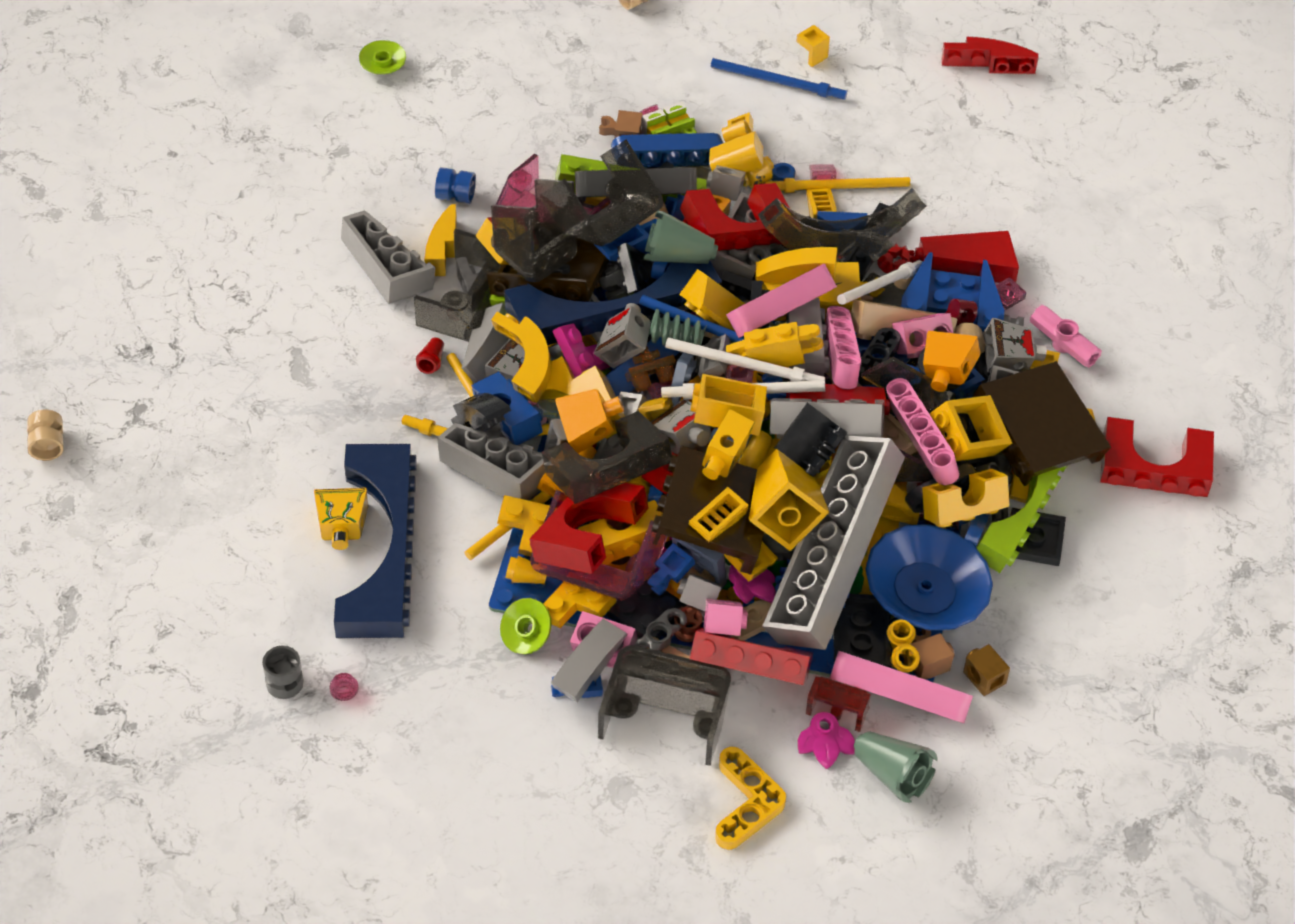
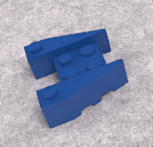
(935, 289)

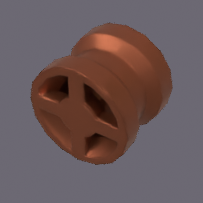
(694, 618)

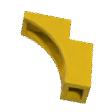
(564, 383)

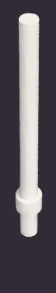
(904, 271)
(795, 374)
(686, 390)

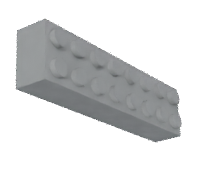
(832, 552)

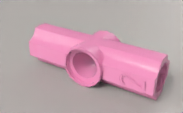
(1065, 336)

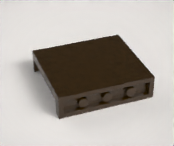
(575, 286)
(1044, 421)
(691, 491)

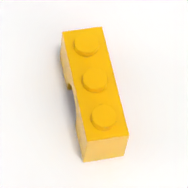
(986, 495)
(623, 542)

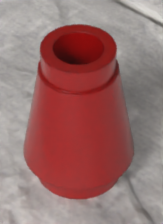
(430, 357)

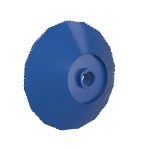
(931, 558)

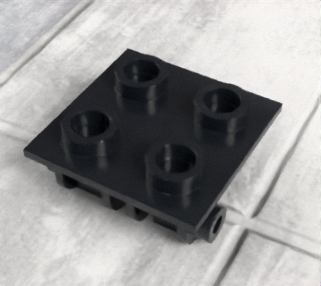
(811, 439)

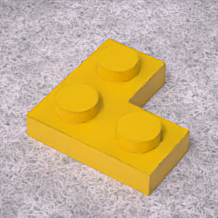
(523, 515)
(570, 598)

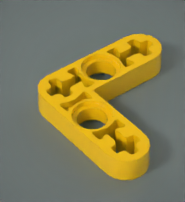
(757, 798)

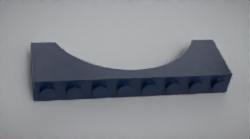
(591, 317)
(378, 604)

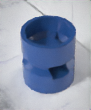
(455, 185)

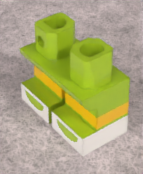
(668, 121)

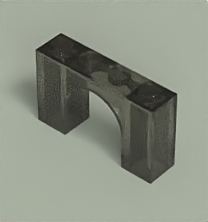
(583, 477)

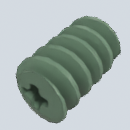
(674, 329)

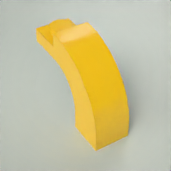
(536, 368)

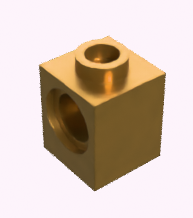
(986, 669)

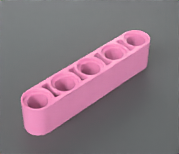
(781, 300)
(842, 347)
(922, 431)
(901, 687)

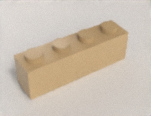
(871, 317)

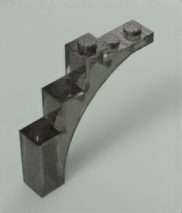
(869, 232)

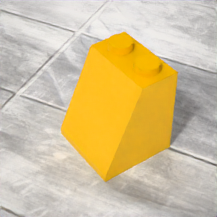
(786, 500)

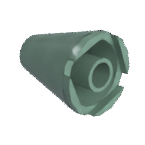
(678, 242)
(898, 764)

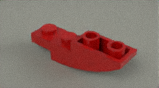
(991, 53)

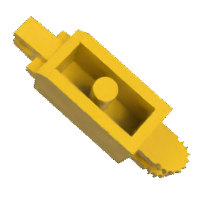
(779, 344)

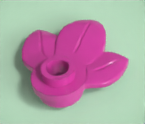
(759, 587)
(826, 743)

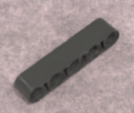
(667, 180)

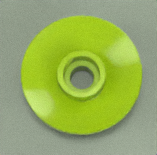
(382, 57)
(516, 622)

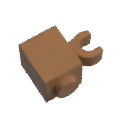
(627, 124)
(934, 653)

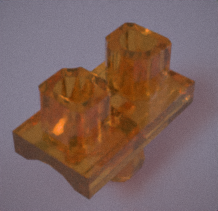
(639, 374)

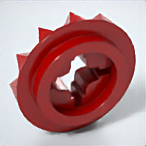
(886, 263)

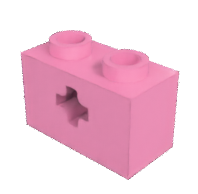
(724, 617)

